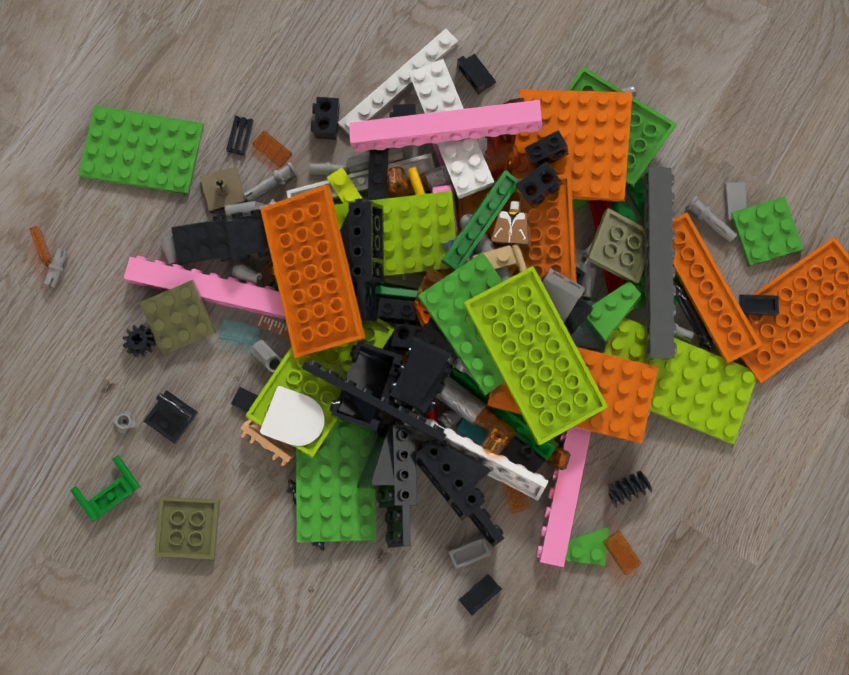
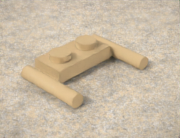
(505, 257)

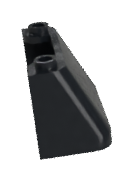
(370, 369)

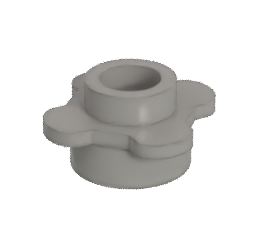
(130, 423)

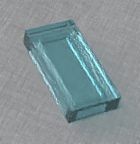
(240, 332)

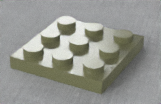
(619, 247)
(178, 317)
(187, 528)

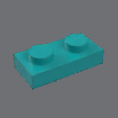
(473, 432)

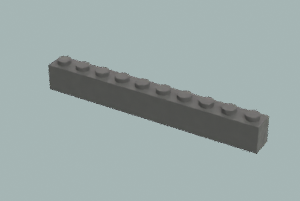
(659, 263)

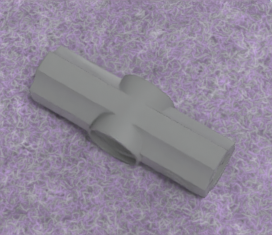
(361, 162)
(265, 354)

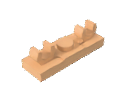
(280, 448)

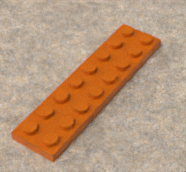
(711, 293)

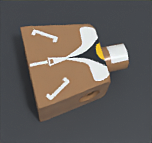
(512, 227)

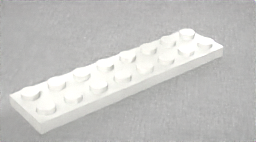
(463, 157)
(501, 468)

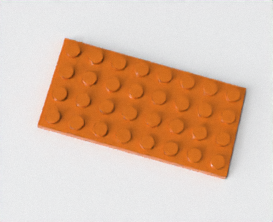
(312, 272)
(810, 308)
(624, 386)

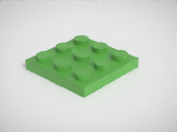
(766, 231)

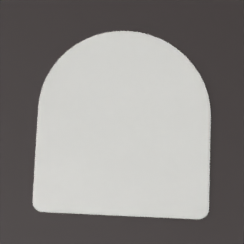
(293, 418)

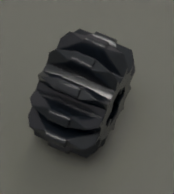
(145, 335)

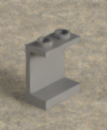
(562, 292)

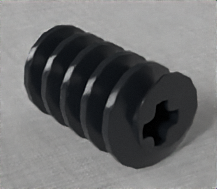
(628, 487)

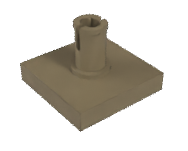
(222, 189)

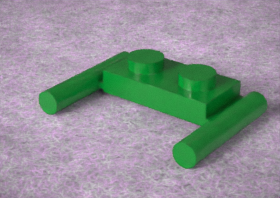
(111, 495)

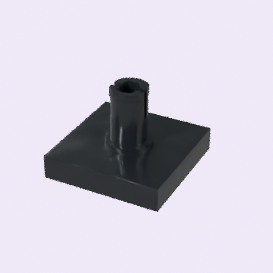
(523, 454)

